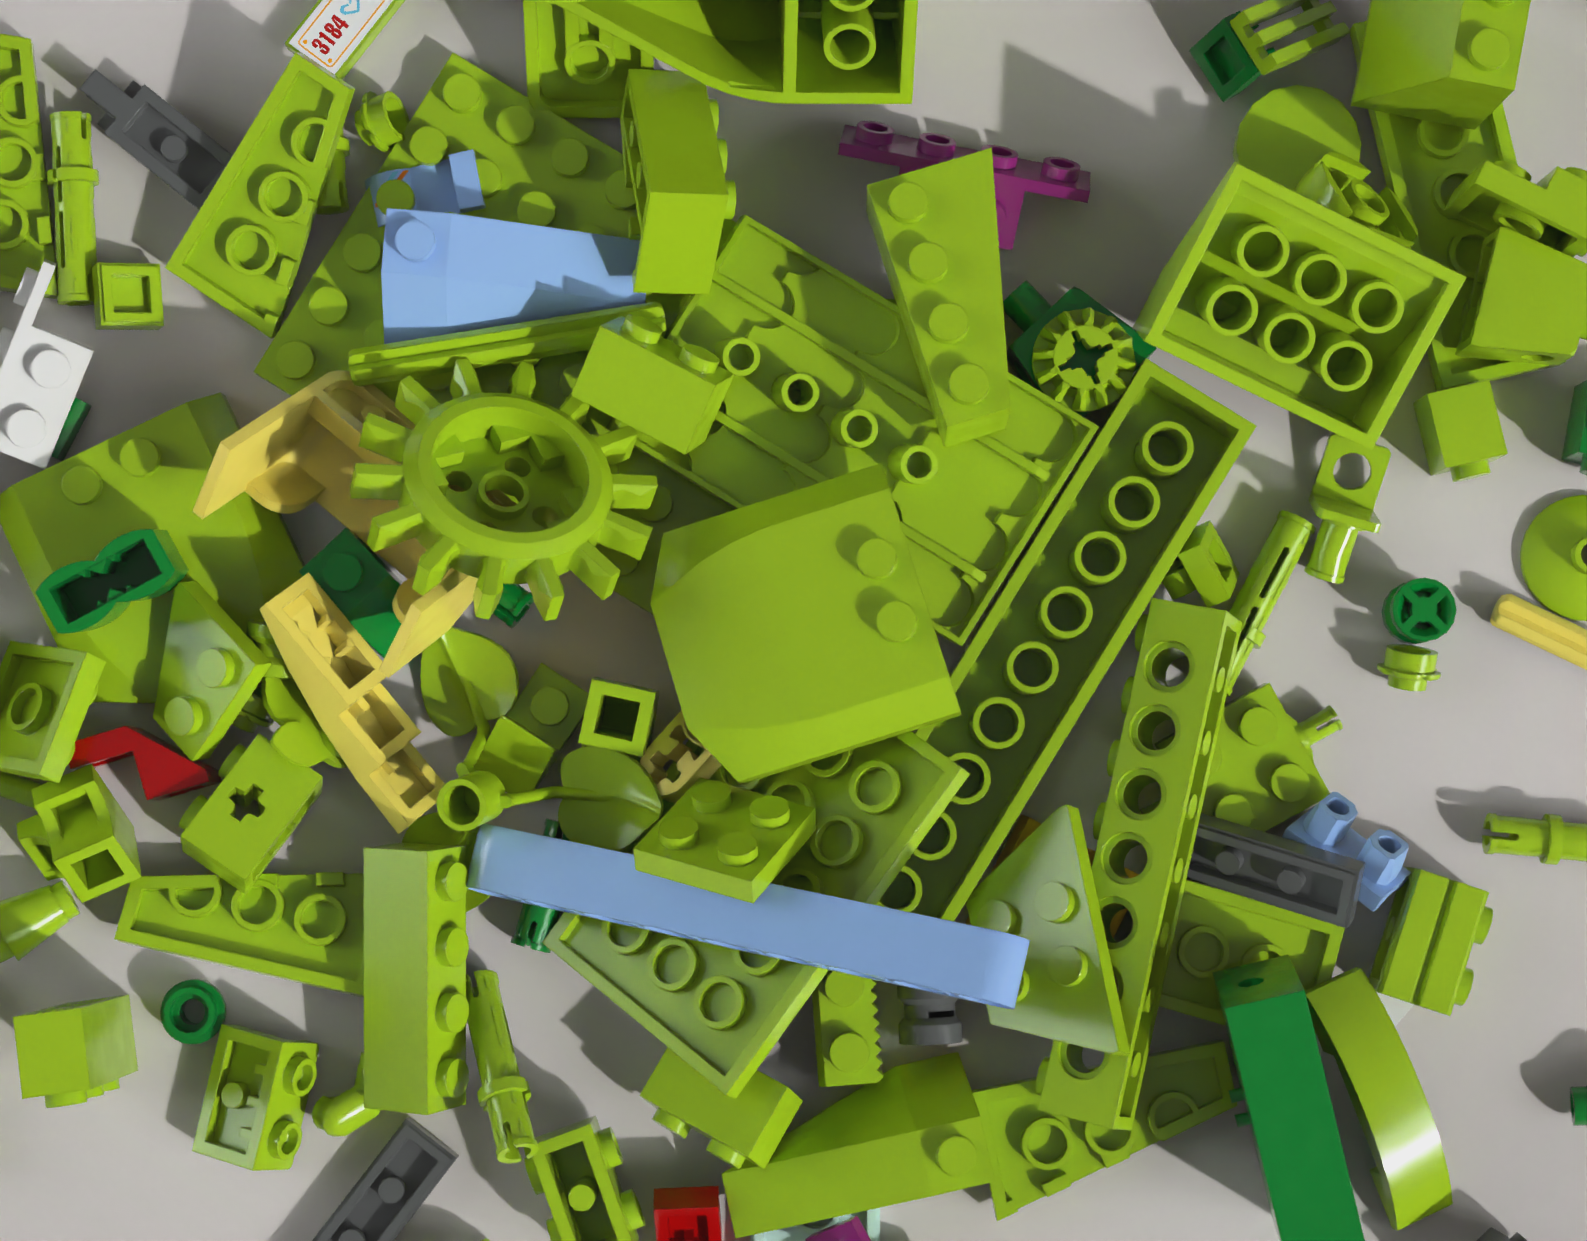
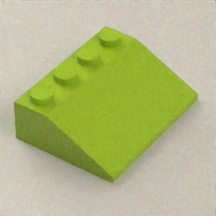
(1298, 305)

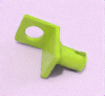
(1343, 509)

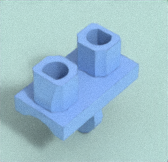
(1384, 852)

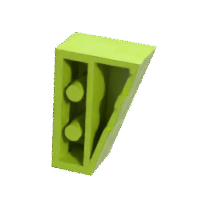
(676, 180)

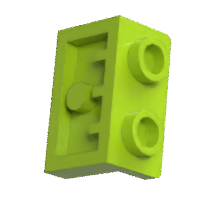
(256, 1099)

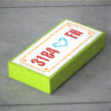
(341, 31)

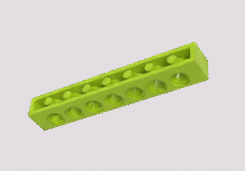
(1167, 833)

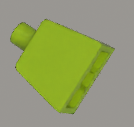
(1524, 302)

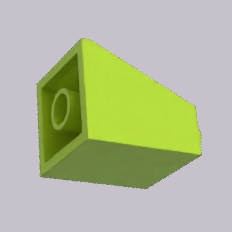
(1440, 58)

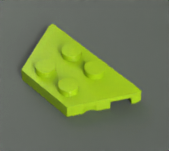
(1052, 900)

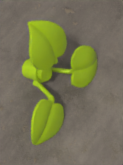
(603, 792)

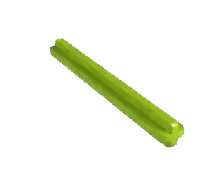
(489, 345)

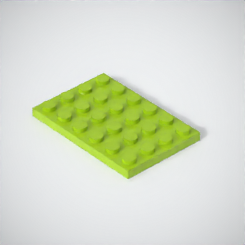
(732, 1005)

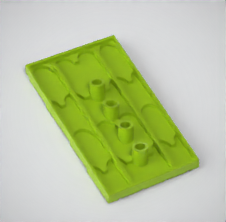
(862, 403)

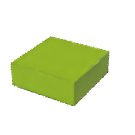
(127, 296)

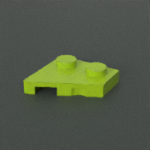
(204, 672)

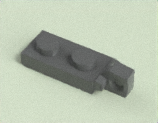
(159, 137)

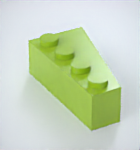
(945, 275)

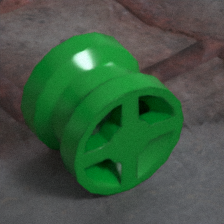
(1428, 603)

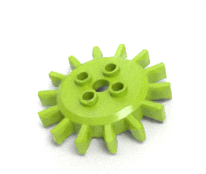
(475, 447)

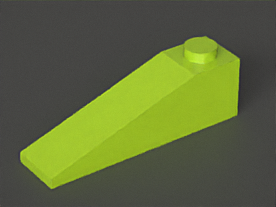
(871, 1150)

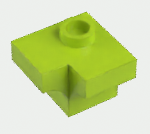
(81, 835)

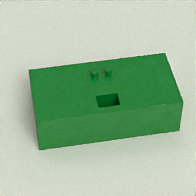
(1287, 1102)

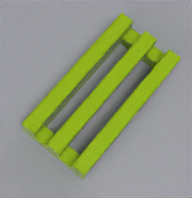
(1314, 14)

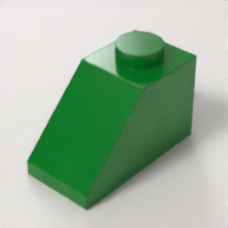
(359, 587)

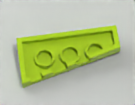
(24, 191)
(263, 206)
(282, 928)
(1046, 1152)

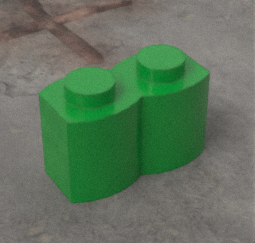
(98, 591)

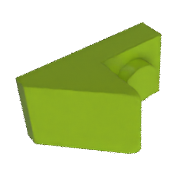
(534, 731)

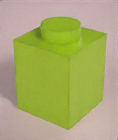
(1460, 430)

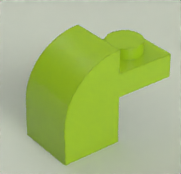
(619, 717)

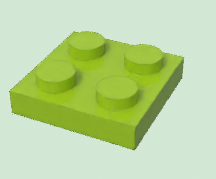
(43, 707)
(725, 839)

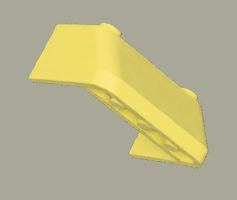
(308, 455)

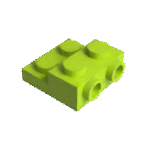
(1545, 211)

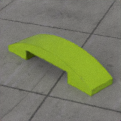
(1385, 1096)

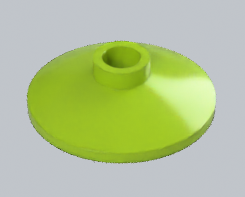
(1553, 558)

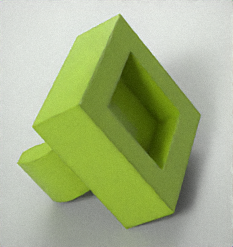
(1203, 566)

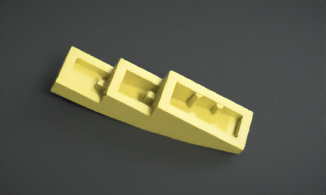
(344, 691)

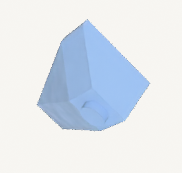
(480, 273)

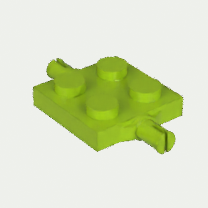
(1263, 761)

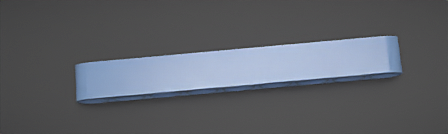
(780, 924)

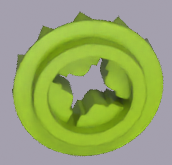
(1073, 386)

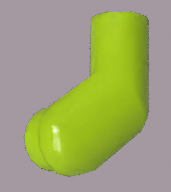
(346, 1111)

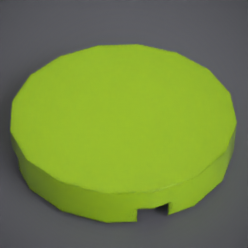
(1292, 132)

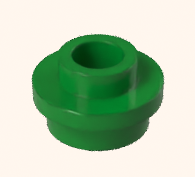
(174, 1017)

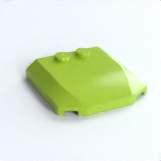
(149, 482)
(799, 627)

